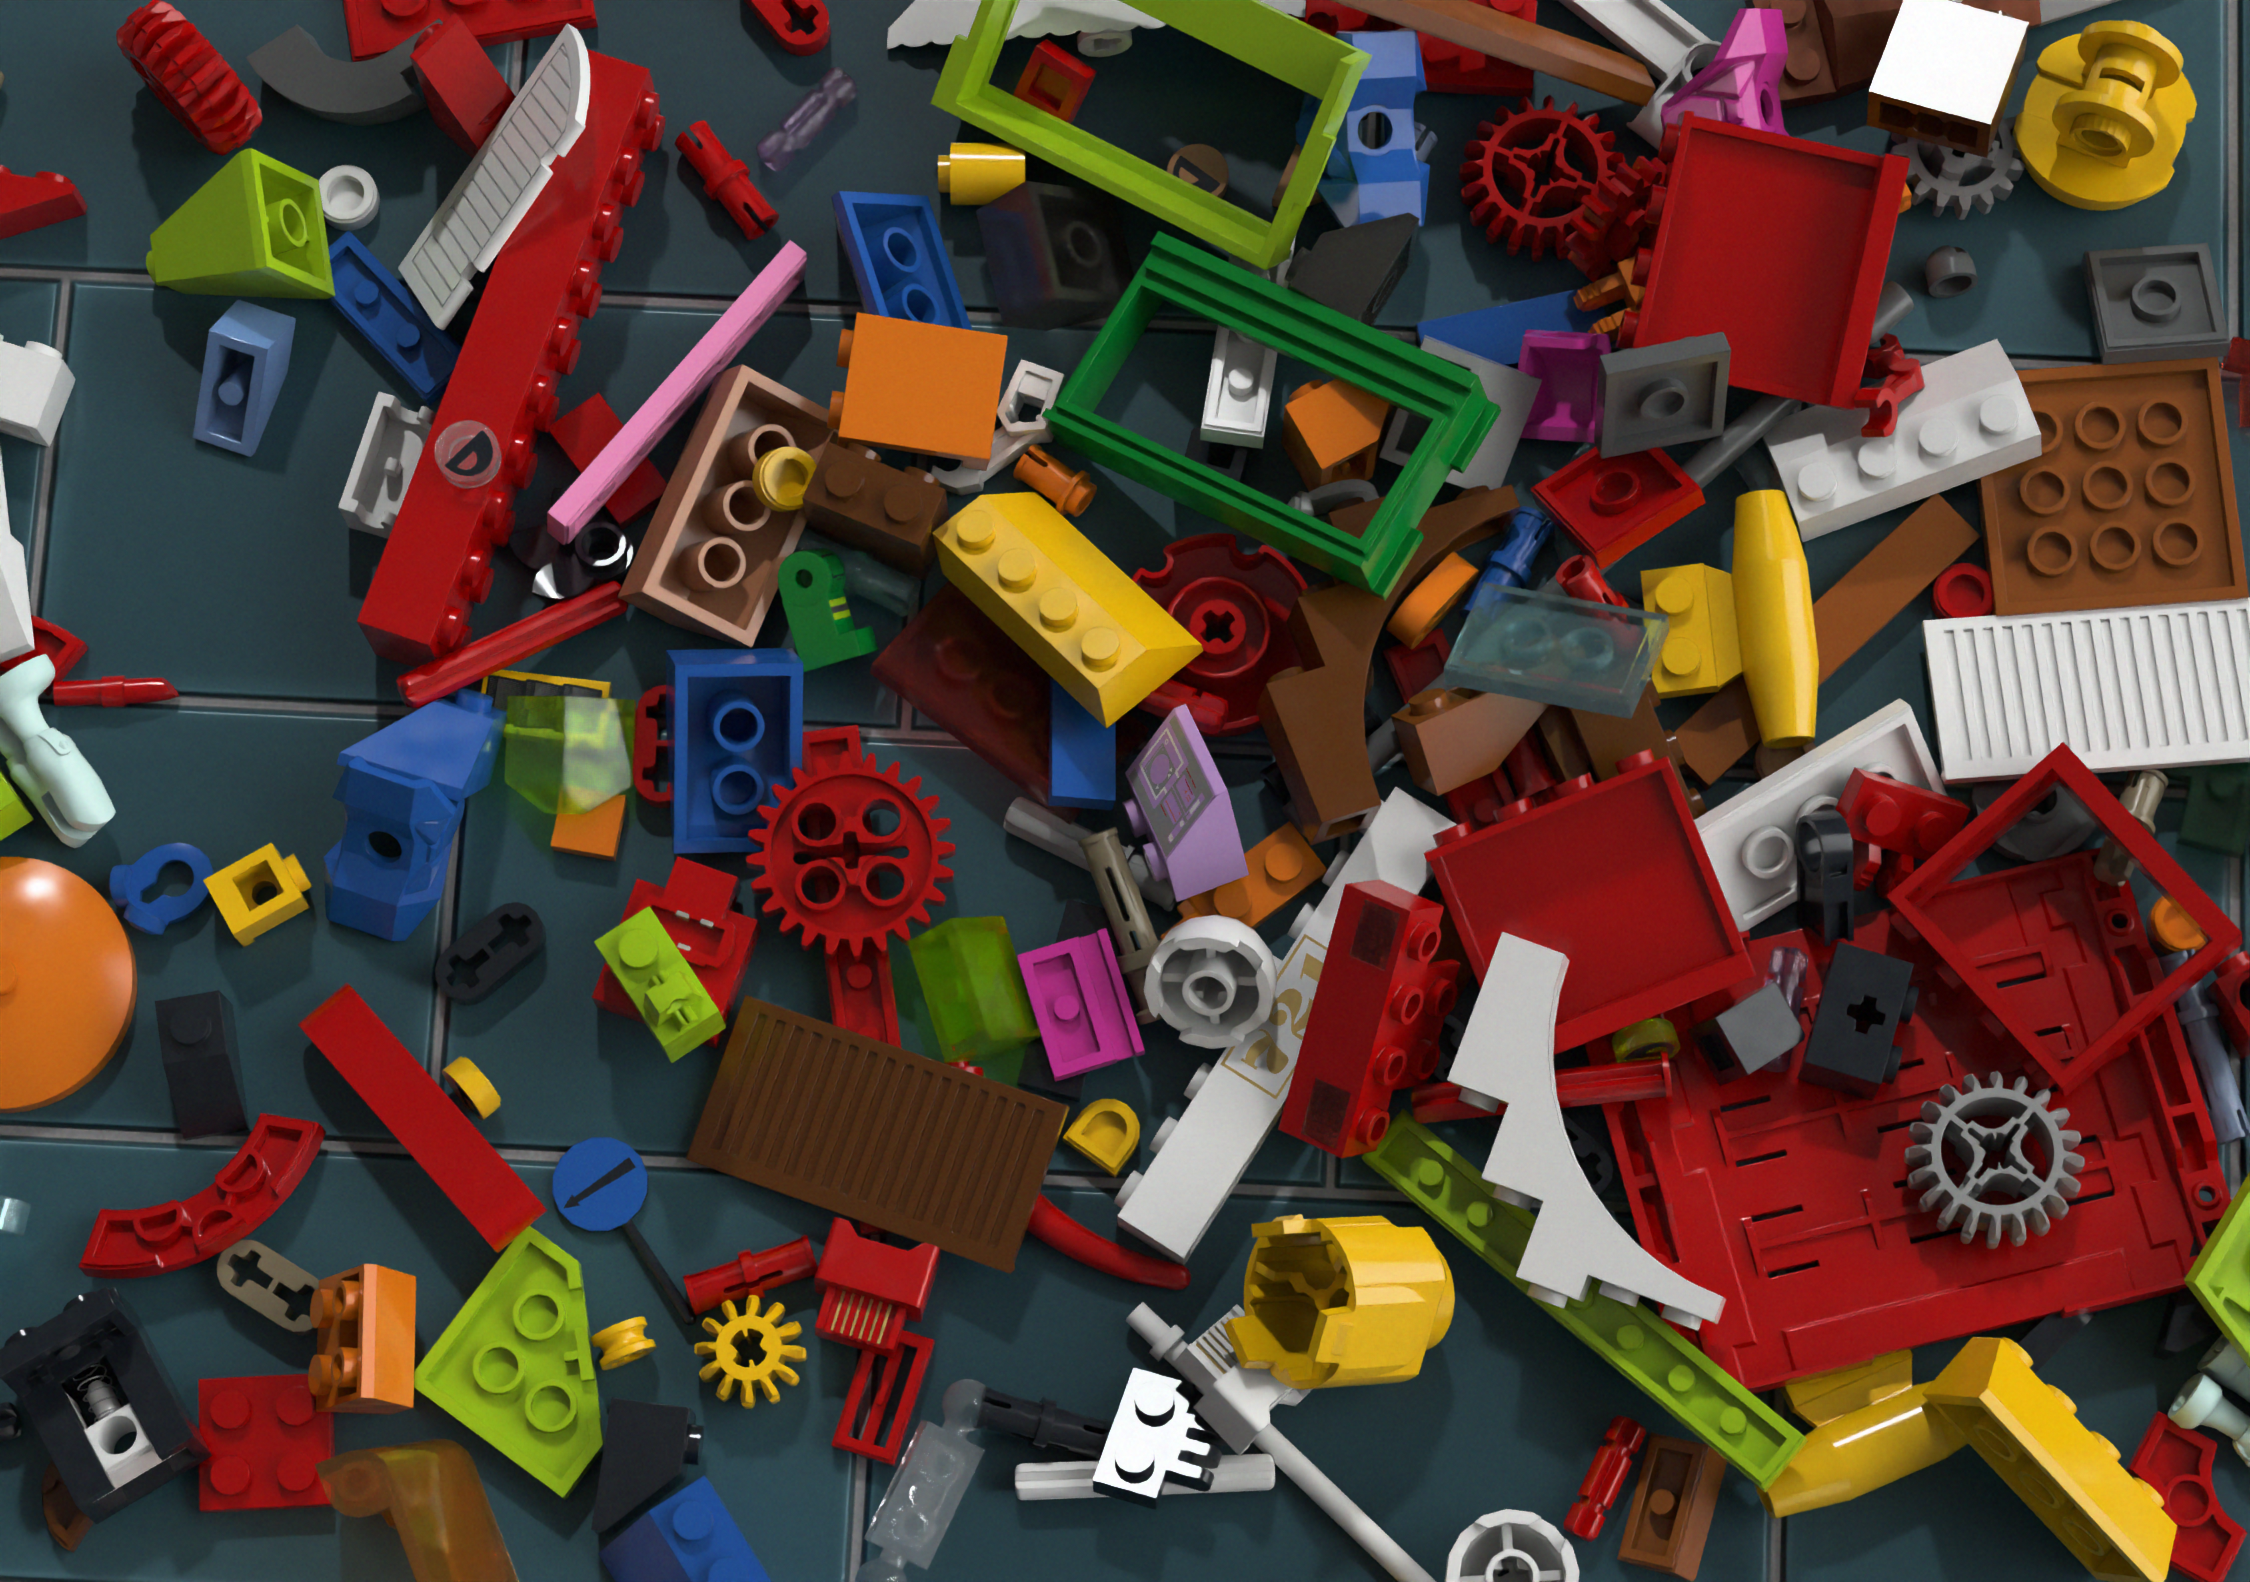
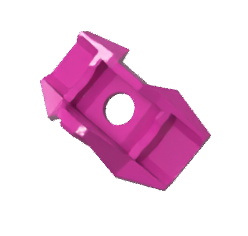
(1742, 78)

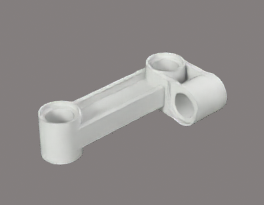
(1659, 39)

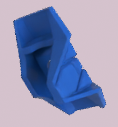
(1383, 181)
(378, 891)

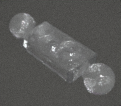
(926, 1487)

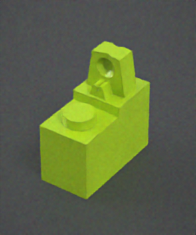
(660, 984)

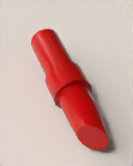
(112, 691)

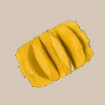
(729, 1360)

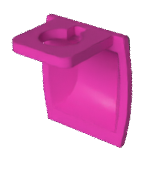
(1569, 383)

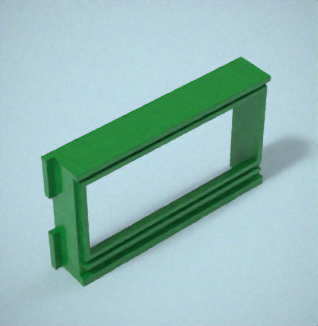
(1315, 337)

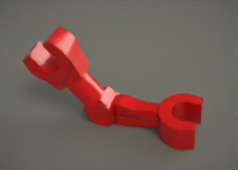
(1902, 380)

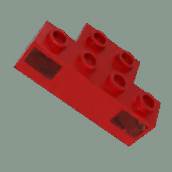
(1370, 1019)

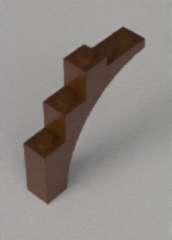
(1319, 714)

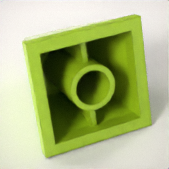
(247, 234)

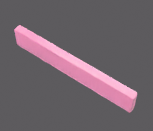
(677, 394)

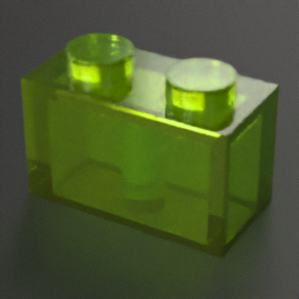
(974, 988)

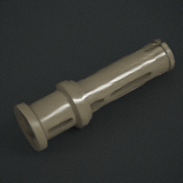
(1105, 851)

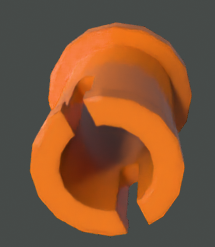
(1056, 481)

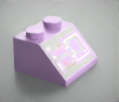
(1183, 810)

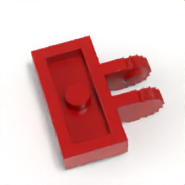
(1896, 818)

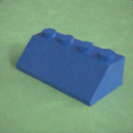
(684, 1541)

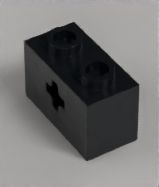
(1864, 985)

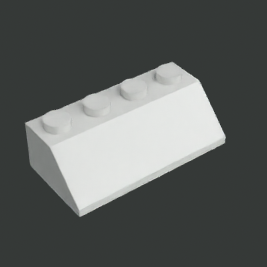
(1950, 432)

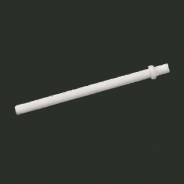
(1169, 1344)

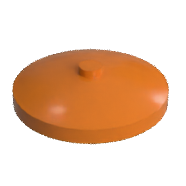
(62, 983)

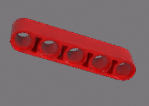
(422, 1117)

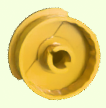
(2105, 116)

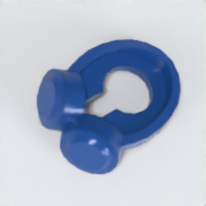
(130, 882)

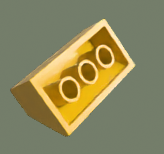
(1063, 601)
(2054, 1461)

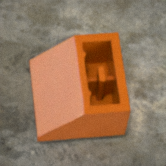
(1333, 432)
(364, 1341)

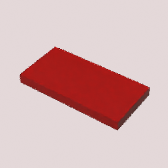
(383, 24)

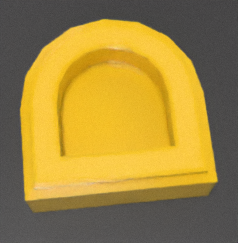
(1105, 1134)

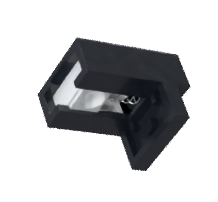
(77, 1359)

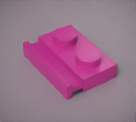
(1080, 1004)

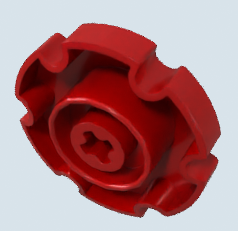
(1221, 588)

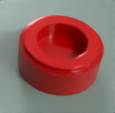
(1962, 592)

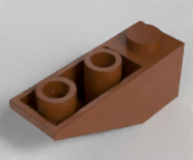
(1460, 734)

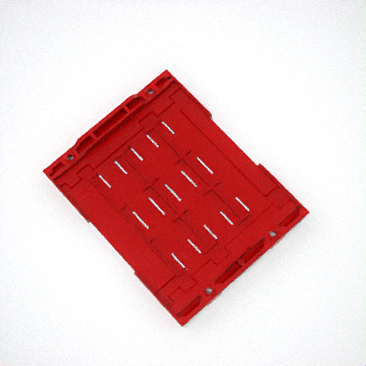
(1870, 1282)

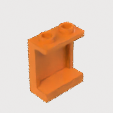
(919, 388)

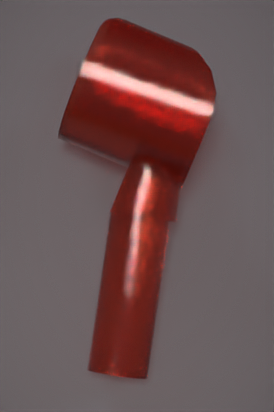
(2239, 362)

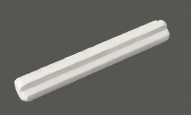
(1075, 1478)

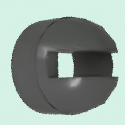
(1950, 272)

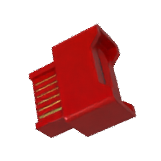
(871, 1289)

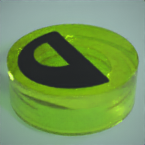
(1645, 1040)

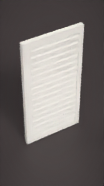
(2107, 682)

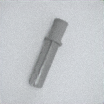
(1056, 836)

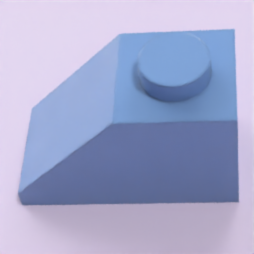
(242, 376)

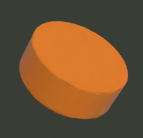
(2170, 930)

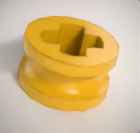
(623, 1343)

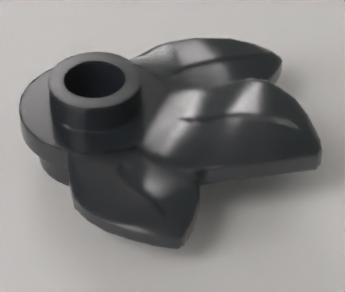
(568, 568)

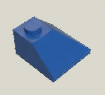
(445, 741)

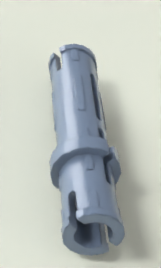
(2208, 1056)

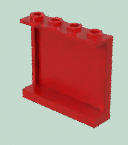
(1772, 248)
(1610, 883)

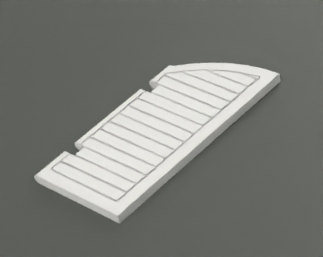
(501, 180)

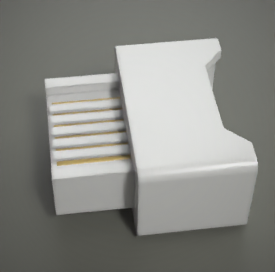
(1234, 1398)

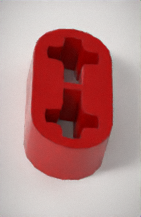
(778, 22)
(648, 746)

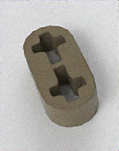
(267, 1300)

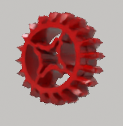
(189, 77)
(1520, 167)

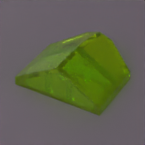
(569, 750)

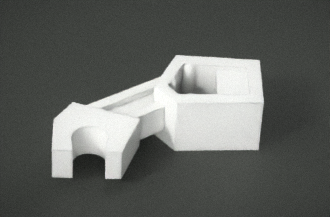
(1029, 385)

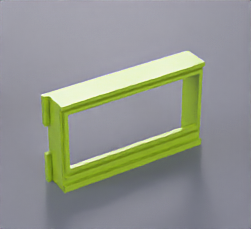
(1237, 27)

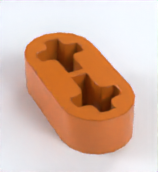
(1432, 600)

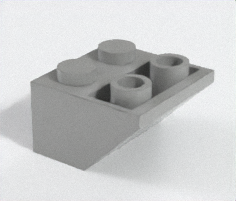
(1503, 386)

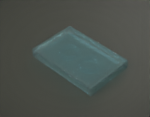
(1557, 650)

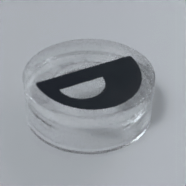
(468, 454)

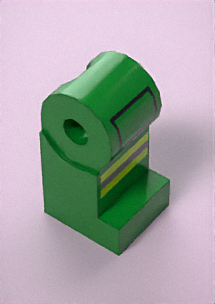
(818, 610)

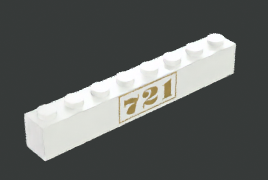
(1248, 1086)

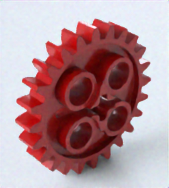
(854, 913)

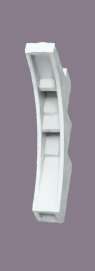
(1511, 1061)

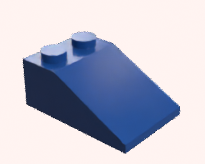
(729, 740)

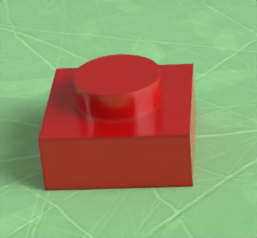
(1055, 81)

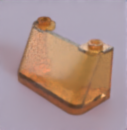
(432, 1500)

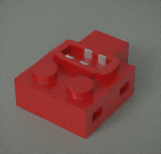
(705, 929)

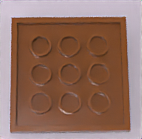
(2125, 497)

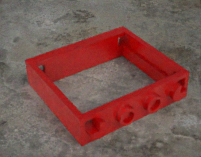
(2132, 839)

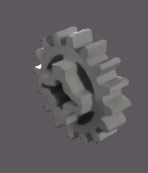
(1952, 171)

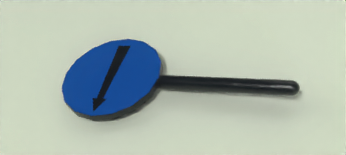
(602, 1189)

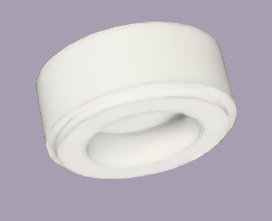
(348, 197)

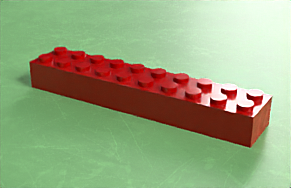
(510, 372)

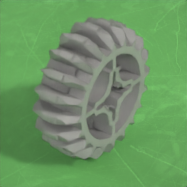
(2016, 1176)

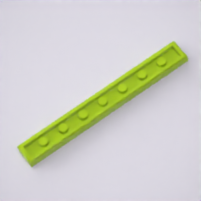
(1623, 1335)

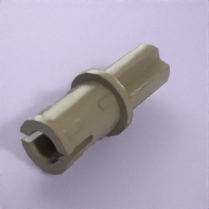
(2141, 800)

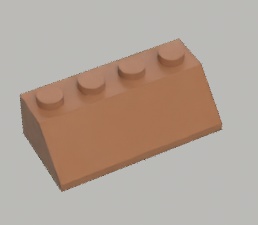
(712, 542)

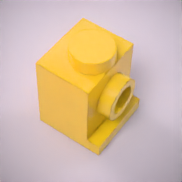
(238, 884)

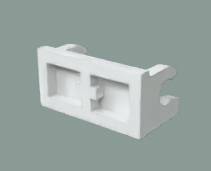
(384, 465)

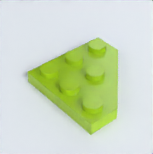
(523, 1364)

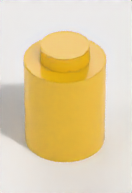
(980, 171)

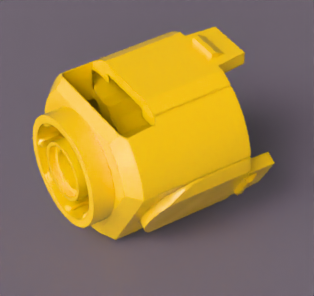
(1341, 1301)

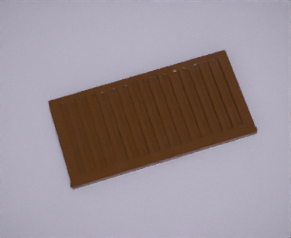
(878, 1133)

